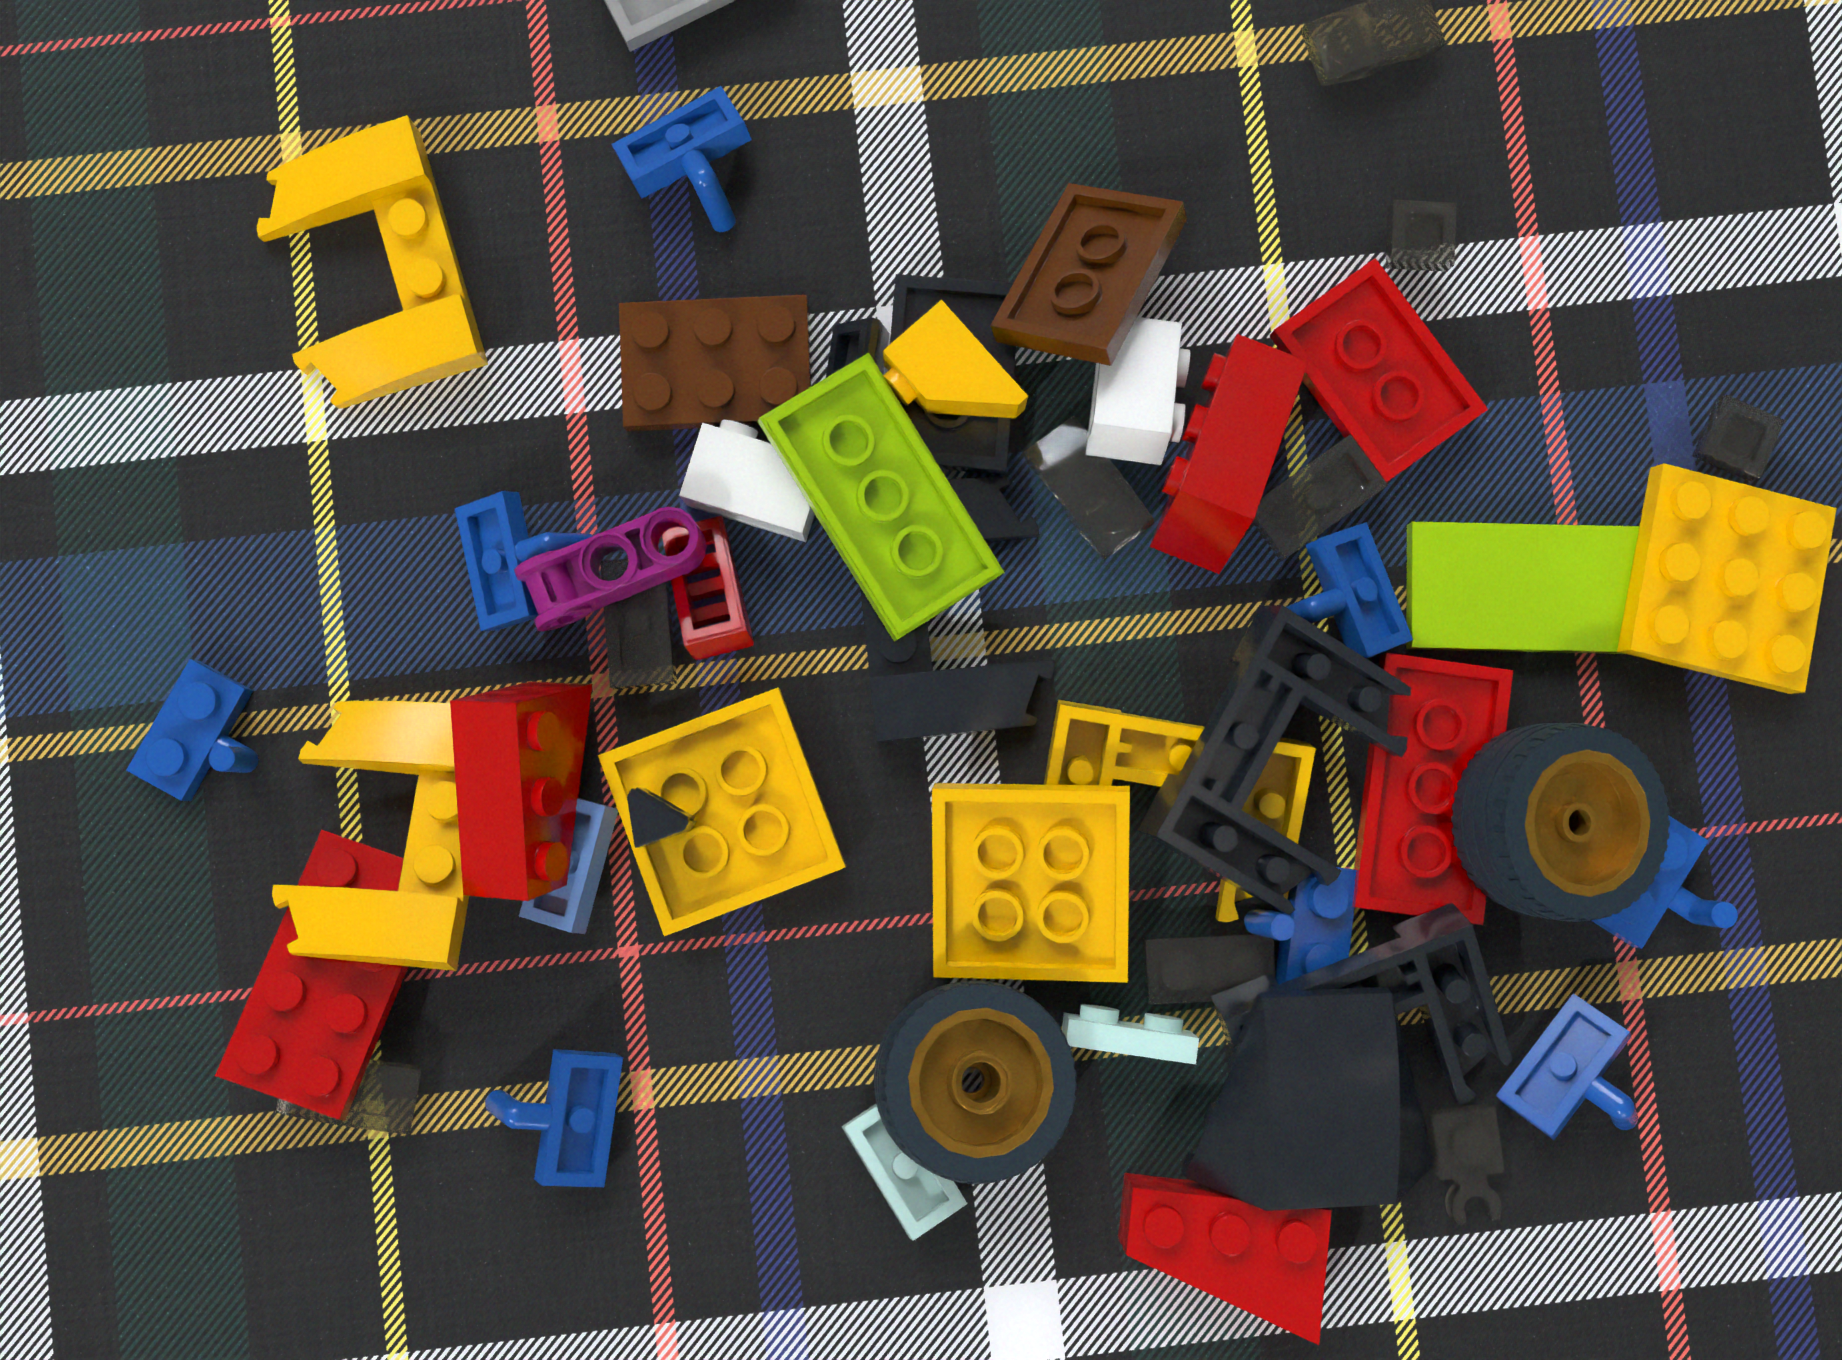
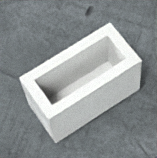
(1135, 397)
(744, 481)

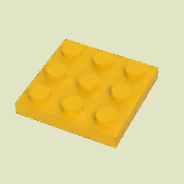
(1727, 579)
(752, 805)
(1030, 881)

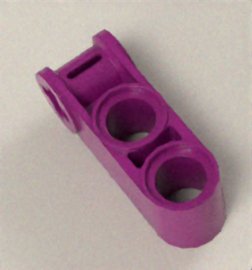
(576, 567)

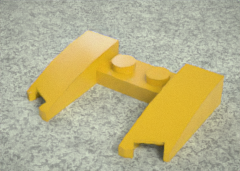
(391, 174)
(1104, 744)
(427, 914)

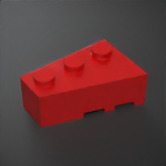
(1229, 452)
(518, 786)
(1230, 1248)

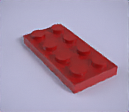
(1405, 823)
(314, 1017)

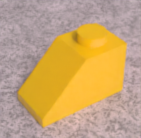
(949, 370)

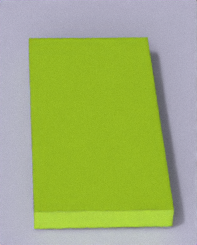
(880, 496)
(1517, 586)

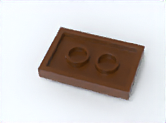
(1089, 273)
(711, 360)

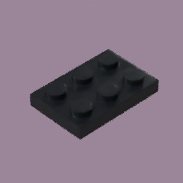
(958, 440)

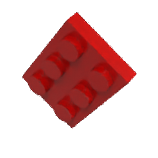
(1379, 370)

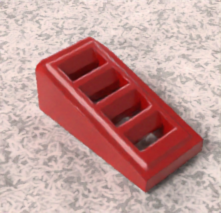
(720, 637)

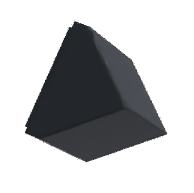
(854, 340)
(655, 818)

